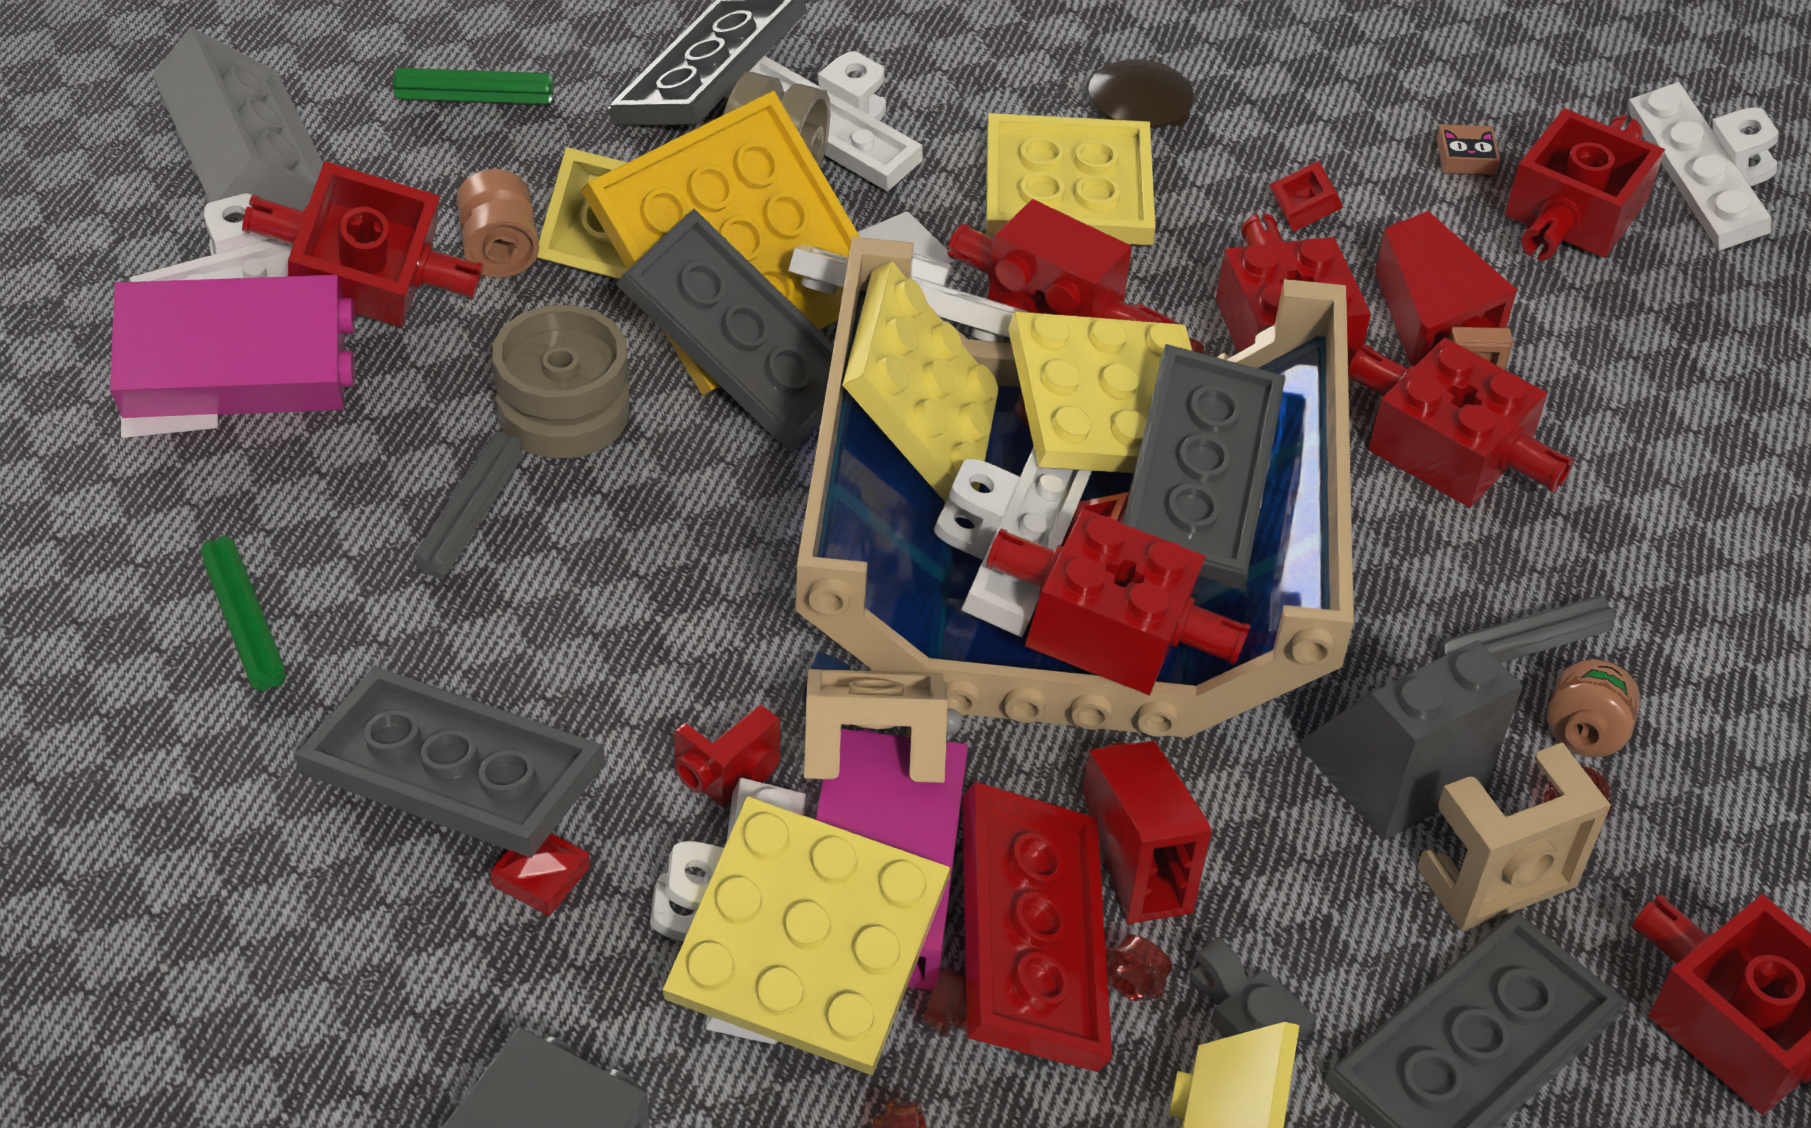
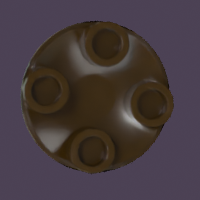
(1142, 93)

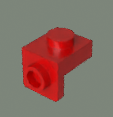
(744, 751)

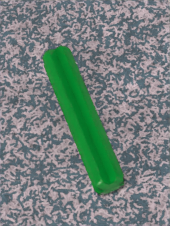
(473, 86)
(243, 614)

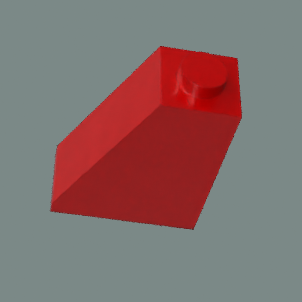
(1437, 284)
(1146, 830)

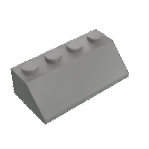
(237, 124)

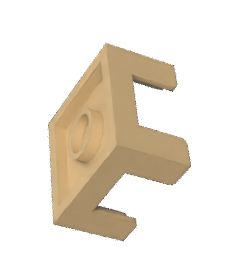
(876, 702)
(1520, 855)

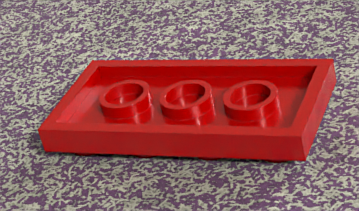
(1034, 929)

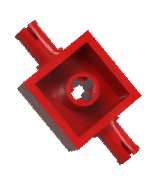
(1583, 184)
(368, 235)
(1051, 265)
(1255, 275)
(1457, 421)
(1115, 600)
(1737, 996)

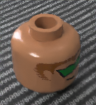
(1595, 703)

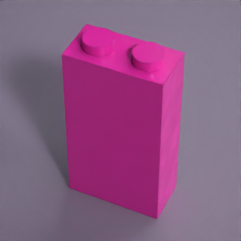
(231, 346)
(885, 805)

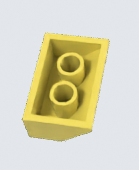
(571, 229)
(1238, 1081)

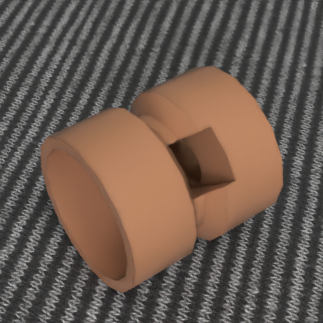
(497, 222)

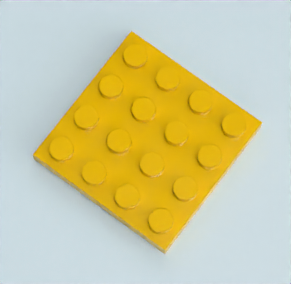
(751, 184)

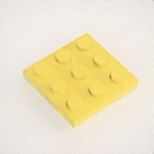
(1074, 165)
(919, 380)
(1088, 385)
(808, 935)

